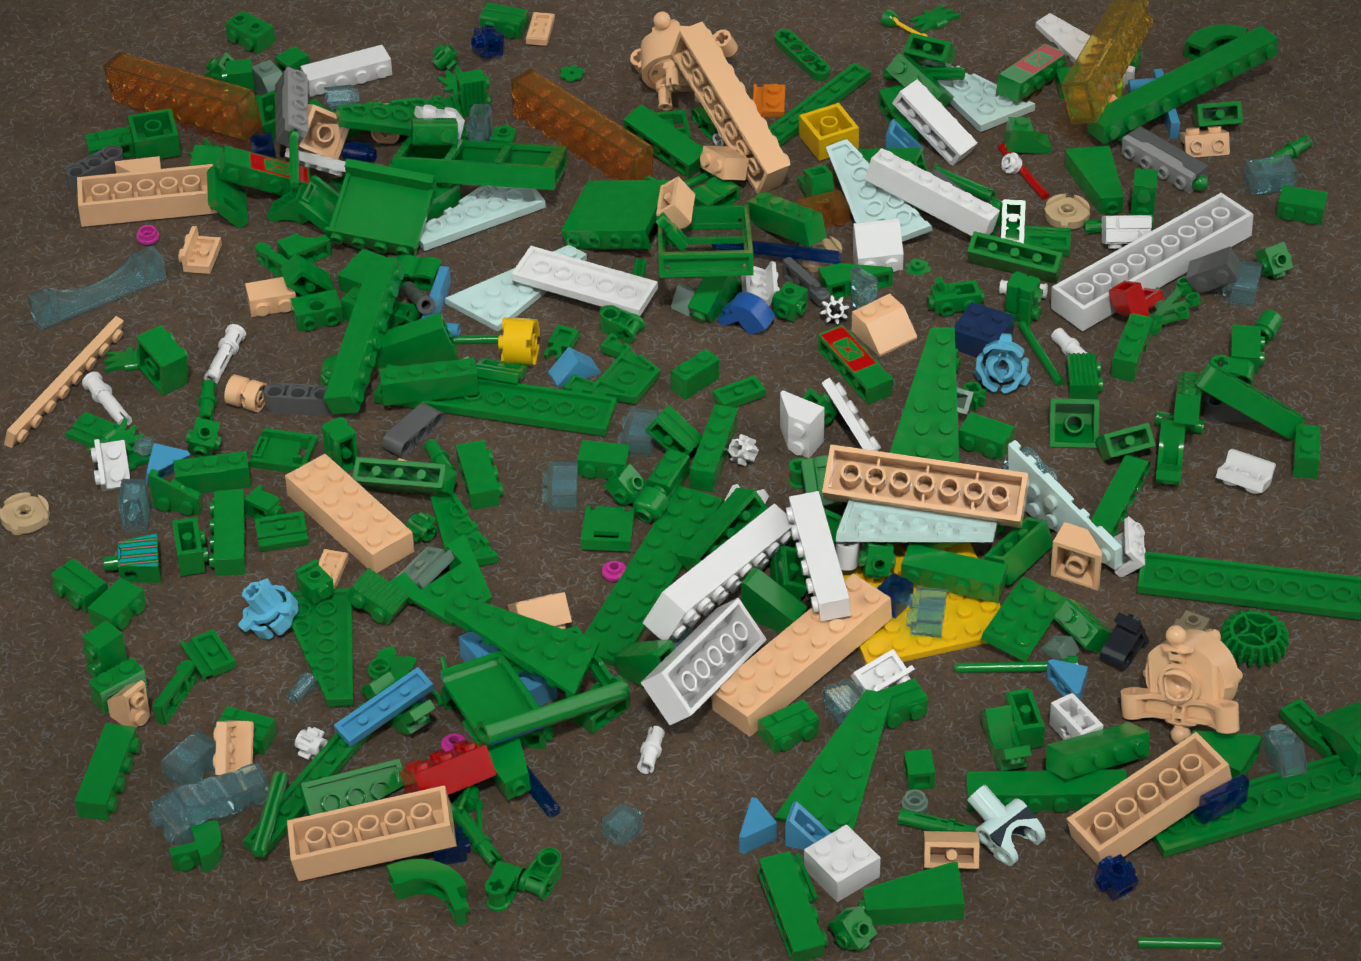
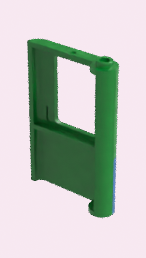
(503, 708)

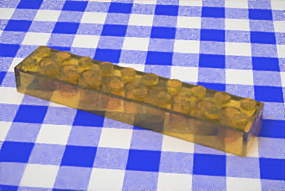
(1105, 59)

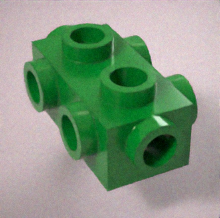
(953, 297)

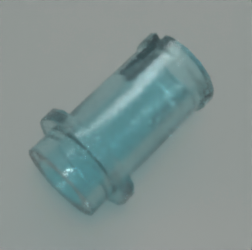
(304, 684)

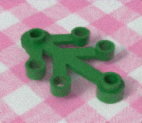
(1181, 309)

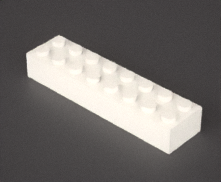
(718, 574)

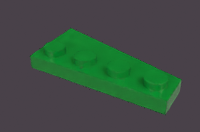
(453, 522)
(351, 787)

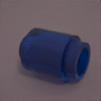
(359, 151)

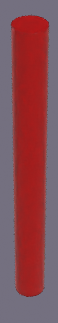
(1028, 177)

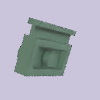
(428, 565)

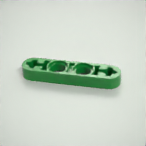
(805, 53)

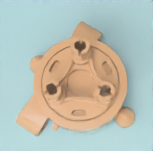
(658, 65)
(1188, 684)

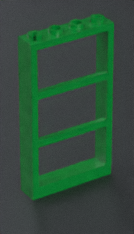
(486, 163)
(711, 262)

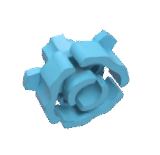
(1003, 350)
(267, 607)

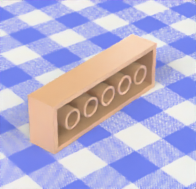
(143, 195)
(349, 513)
(1149, 800)
(371, 833)

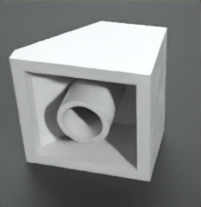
(878, 244)
(801, 424)

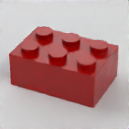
(454, 768)

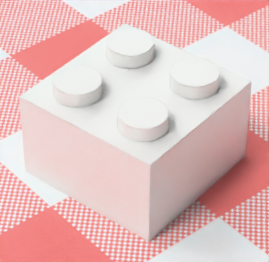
(841, 863)

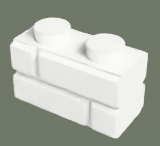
(1124, 229)

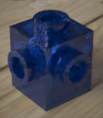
(487, 41)
(1116, 876)

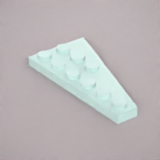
(980, 104)
(867, 200)
(478, 211)
(501, 296)
(1051, 502)
(895, 524)

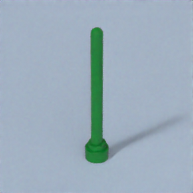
(993, 667)

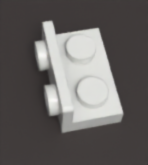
(111, 464)

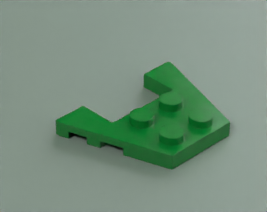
(626, 377)
(464, 580)

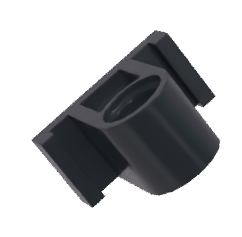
(1124, 642)

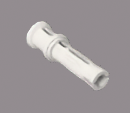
(227, 347)
(103, 394)

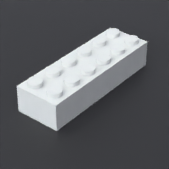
(703, 661)

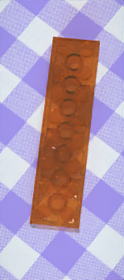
(191, 96)
(580, 128)

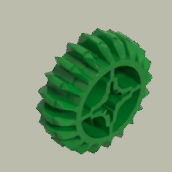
(1255, 632)

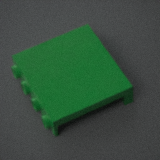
(382, 208)
(613, 215)

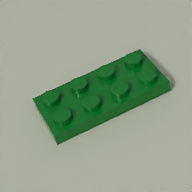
(1023, 619)

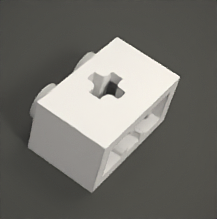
(1072, 718)

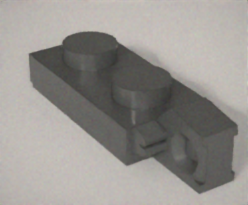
(797, 275)

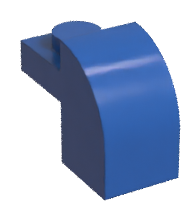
(749, 310)

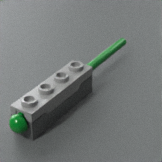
(291, 116)
(1171, 162)

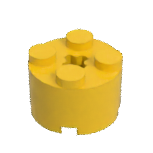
(519, 340)

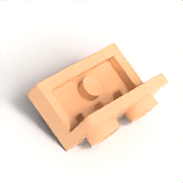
(1207, 142)
(199, 252)
(233, 745)

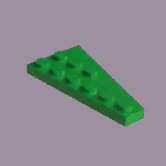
(392, 117)
(931, 413)
(326, 643)
(532, 644)
(840, 774)

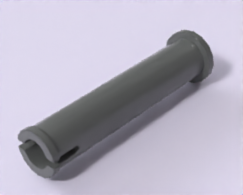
(424, 303)

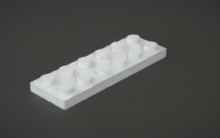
(584, 280)

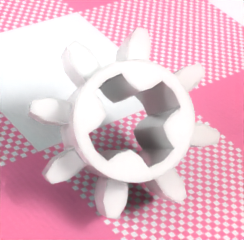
(827, 310)
(743, 450)
(310, 742)

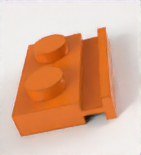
(770, 100)

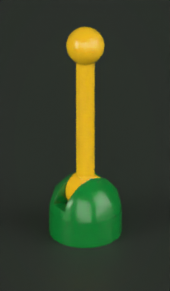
(891, 19)

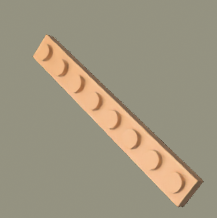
(61, 385)

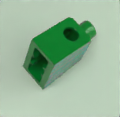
(137, 559)

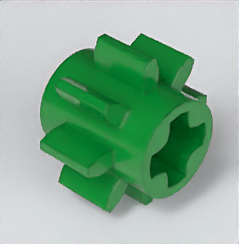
(445, 56)
(979, 395)
(422, 527)

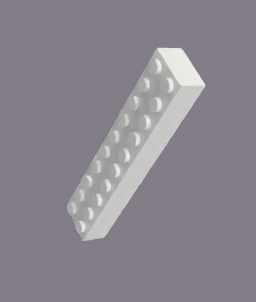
(1152, 259)

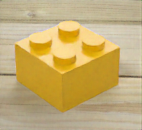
(826, 128)

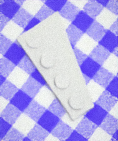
(1063, 35)
(320, 162)
(849, 413)

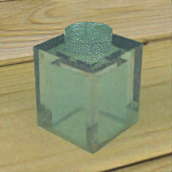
(622, 825)

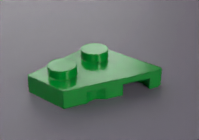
(174, 496)

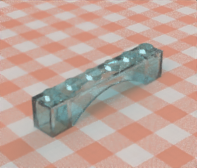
(138, 272)

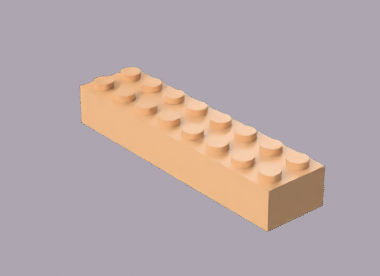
(730, 106)
(926, 485)
(799, 658)

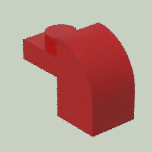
(1131, 298)

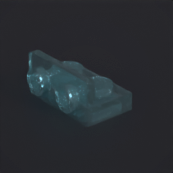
(863, 287)

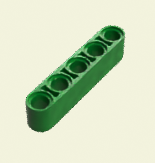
(1249, 400)
(1121, 493)

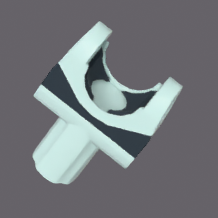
(1002, 823)

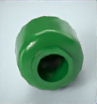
(651, 503)

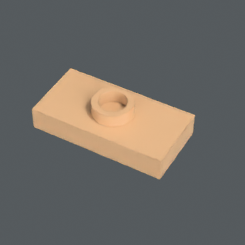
(540, 28)
(333, 564)

